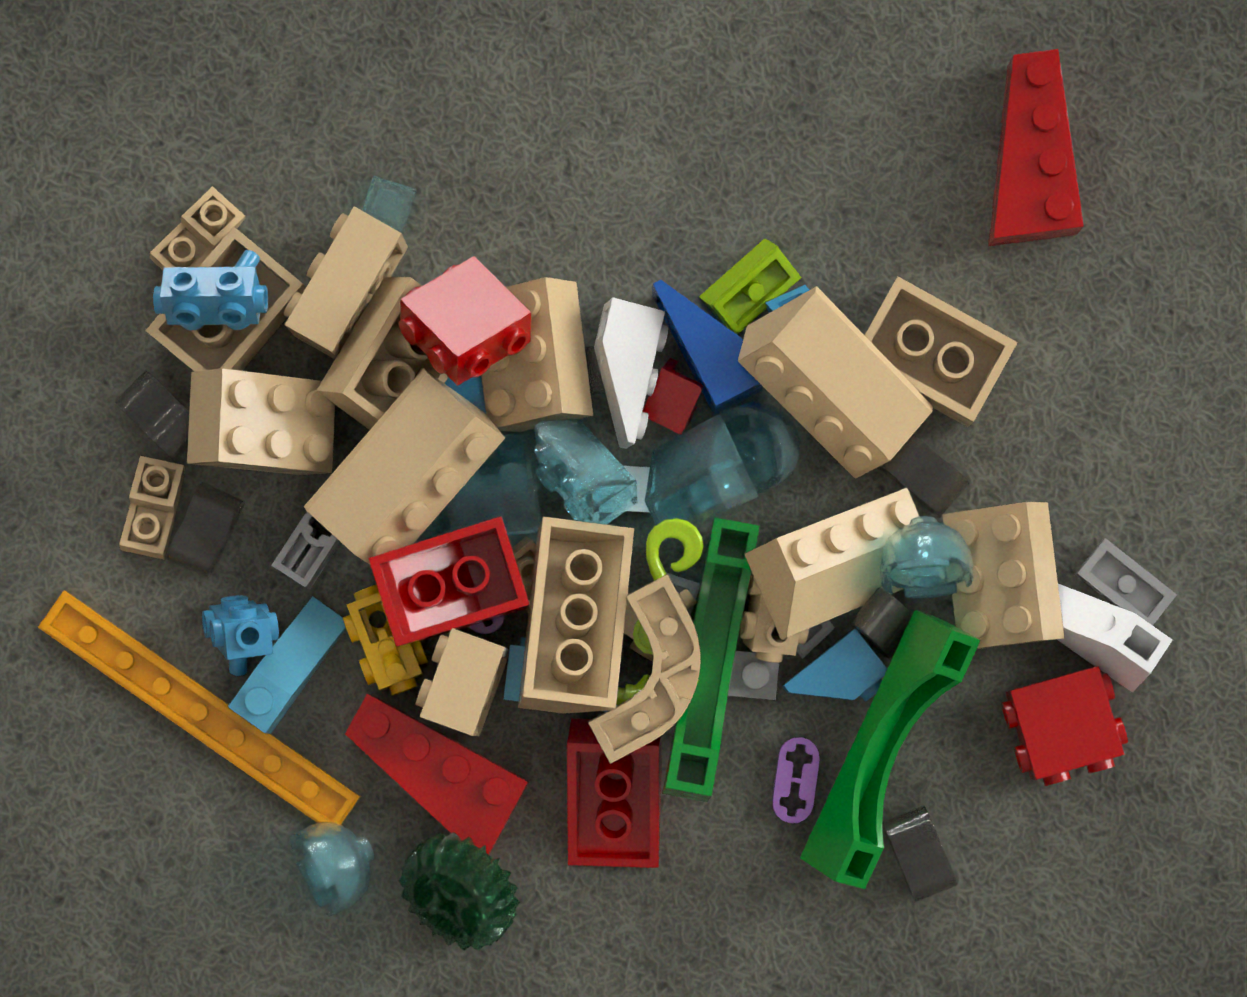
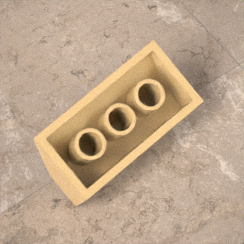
(833, 381)
(405, 469)
(828, 564)
(576, 617)

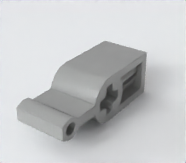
(304, 545)

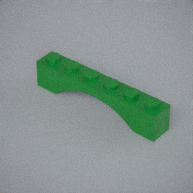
(717, 624)
(849, 828)

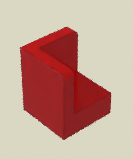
(673, 399)

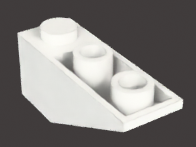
(625, 356)
(1111, 637)

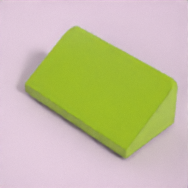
(751, 282)

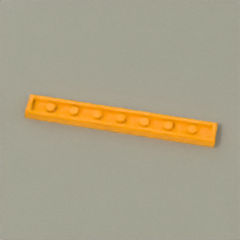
(197, 711)

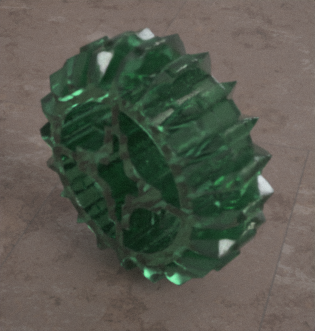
(459, 891)

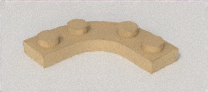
(672, 676)

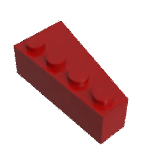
(1035, 162)
(442, 775)

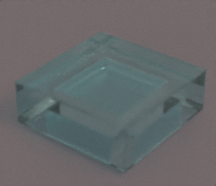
(389, 202)

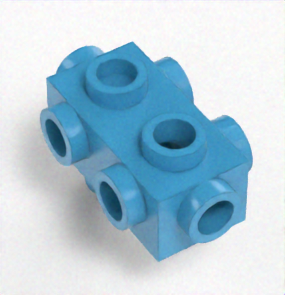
(212, 295)
(240, 630)

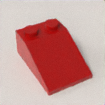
(449, 582)
(612, 805)

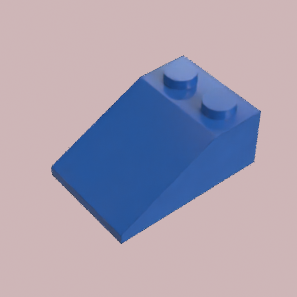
(707, 348)

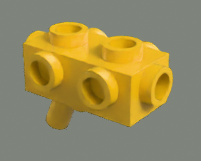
(384, 662)

